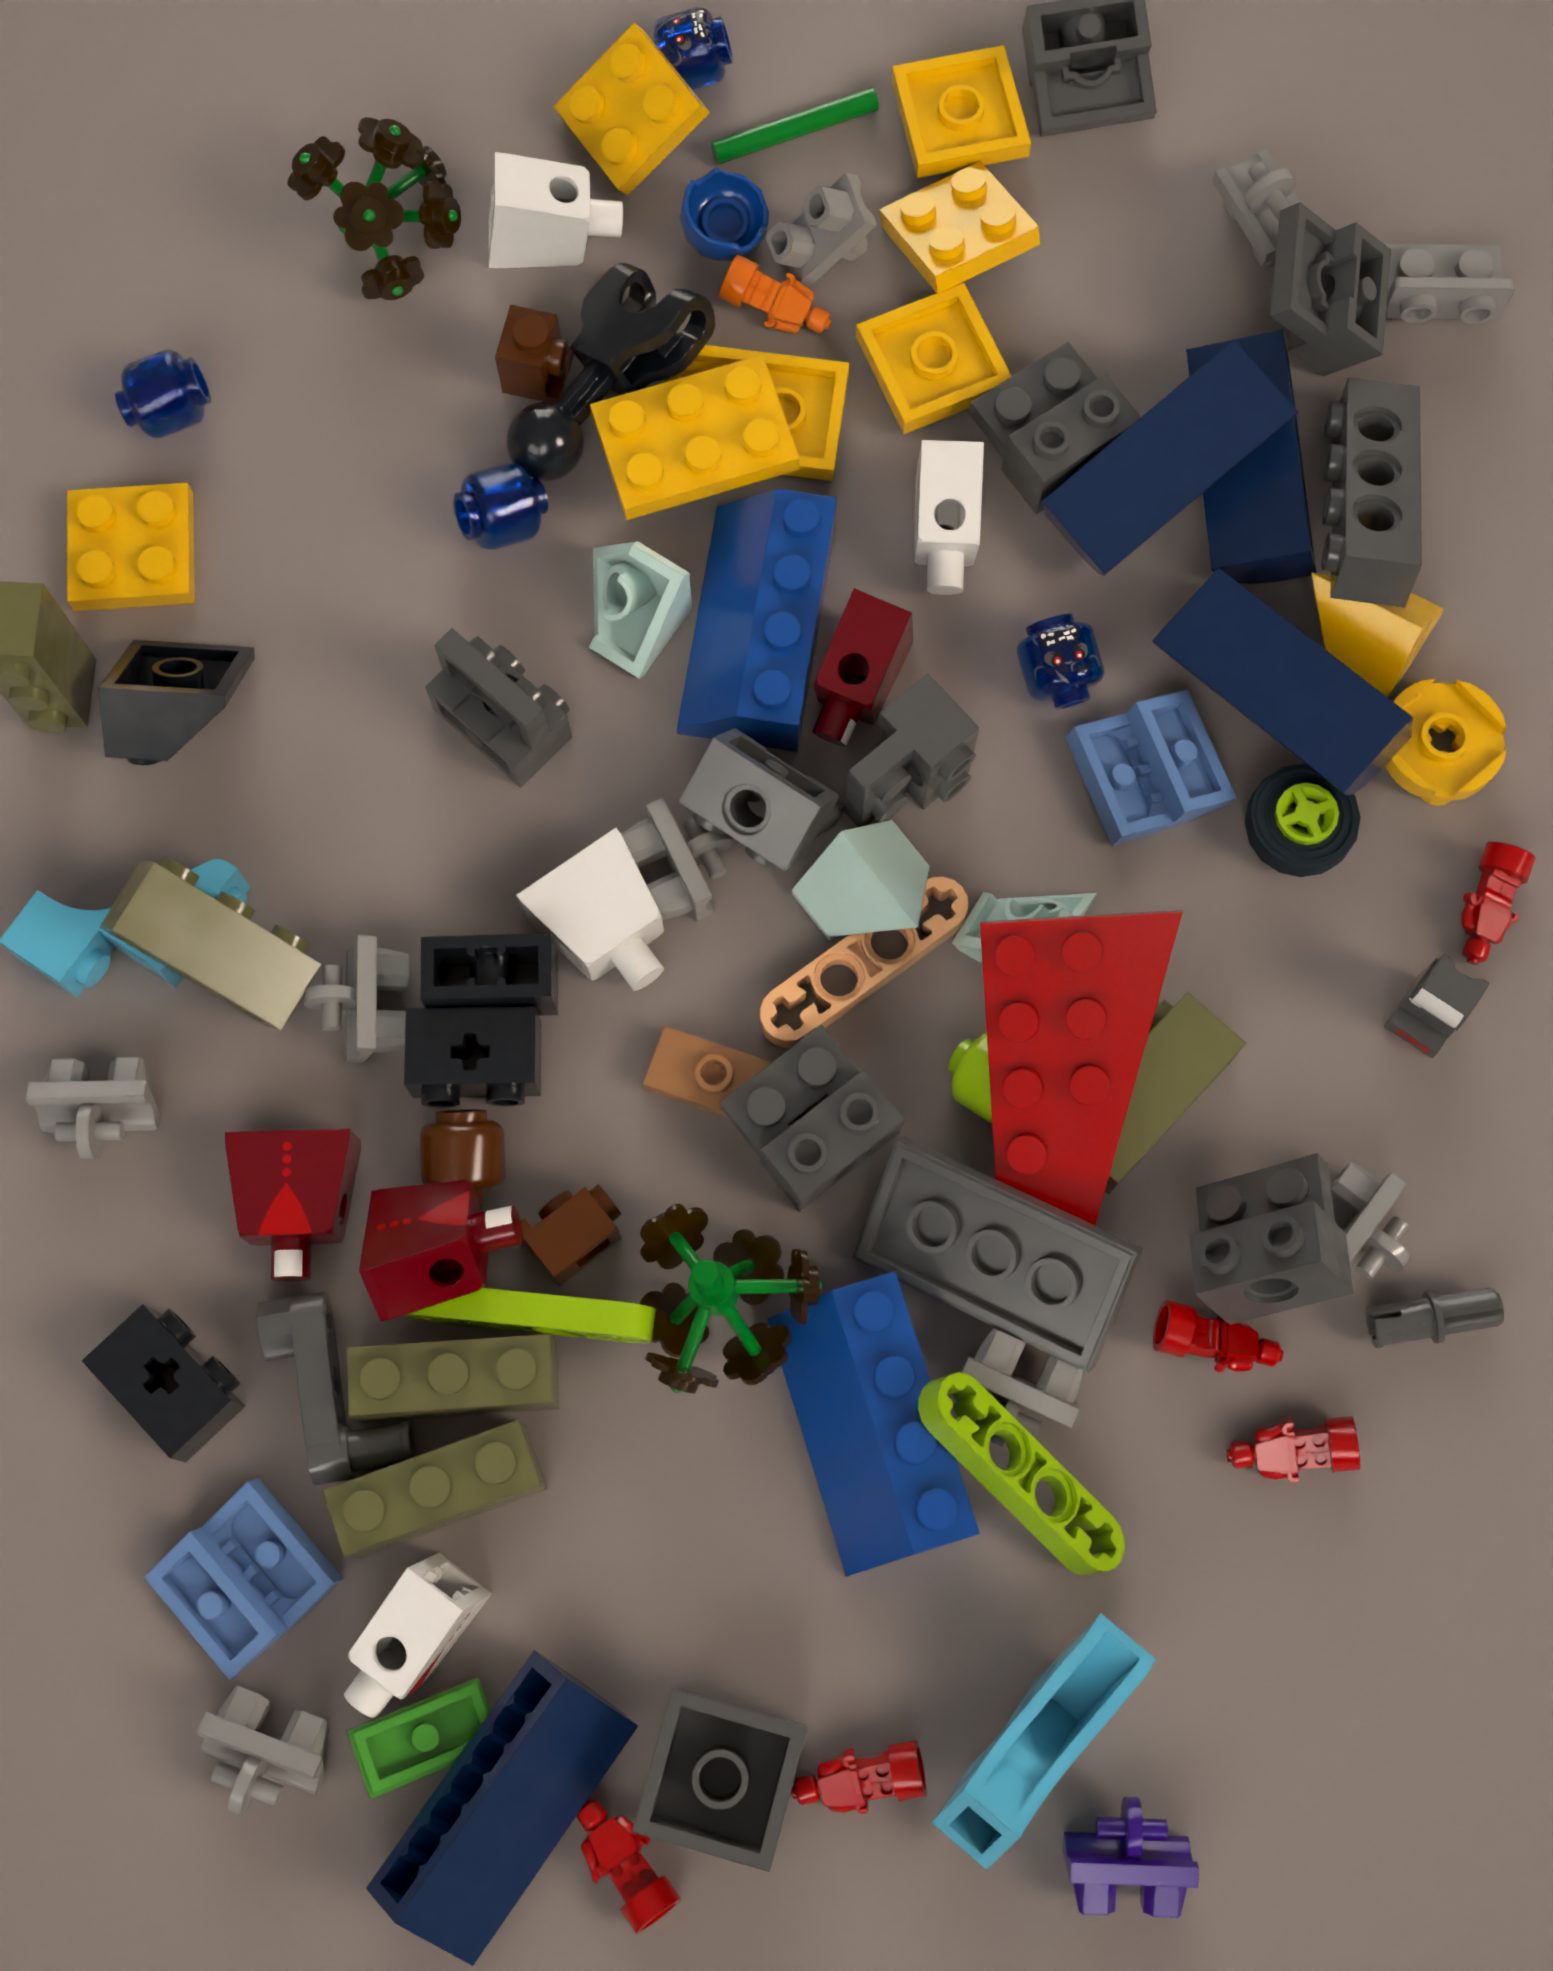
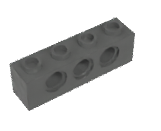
(1373, 492)

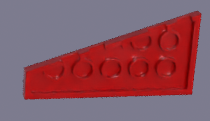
(1066, 1044)

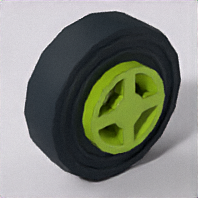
(1317, 805)

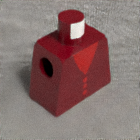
(867, 644)
(292, 1191)
(430, 1245)

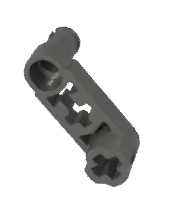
(306, 1330)

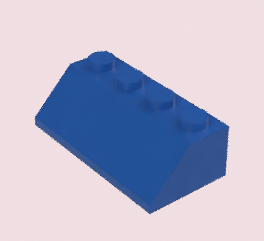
(759, 618)
(856, 1399)

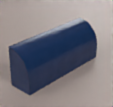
(1168, 458)
(1261, 506)
(1286, 683)
(501, 1809)

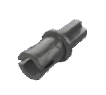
(1434, 1316)

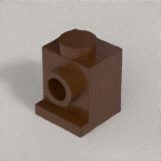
(532, 355)
(573, 1231)

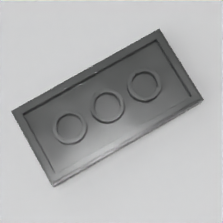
(997, 1253)

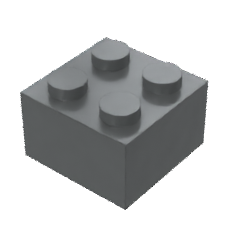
(720, 1778)

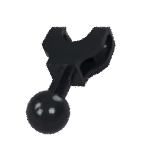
(622, 352)

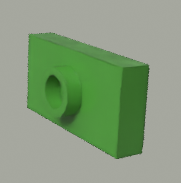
(418, 1737)

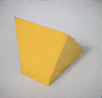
(1374, 638)

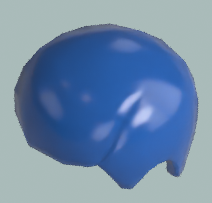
(723, 215)

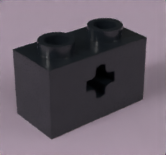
(490, 971)
(445, 1036)
(130, 1370)

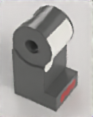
(1435, 1005)

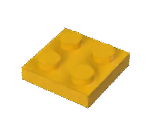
(631, 109)
(960, 111)
(959, 227)
(932, 357)
(130, 547)

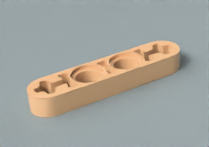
(870, 969)

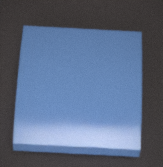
(1150, 767)
(243, 1578)

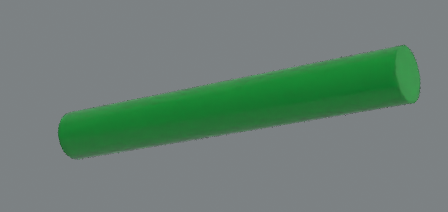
(795, 126)

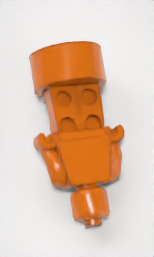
(785, 303)

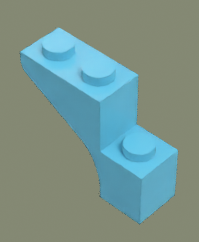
(73, 949)
(1042, 1740)

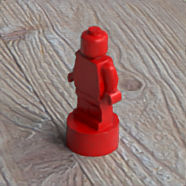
(1487, 910)
(1232, 1346)
(1285, 1450)
(851, 1782)
(615, 1852)

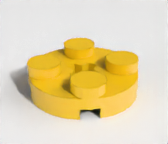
(1478, 742)

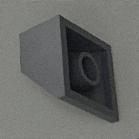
(166, 695)

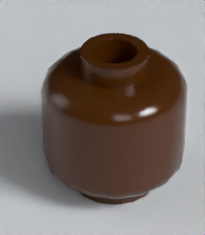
(463, 1148)

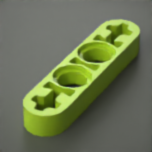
(545, 1315)
(1018, 1482)

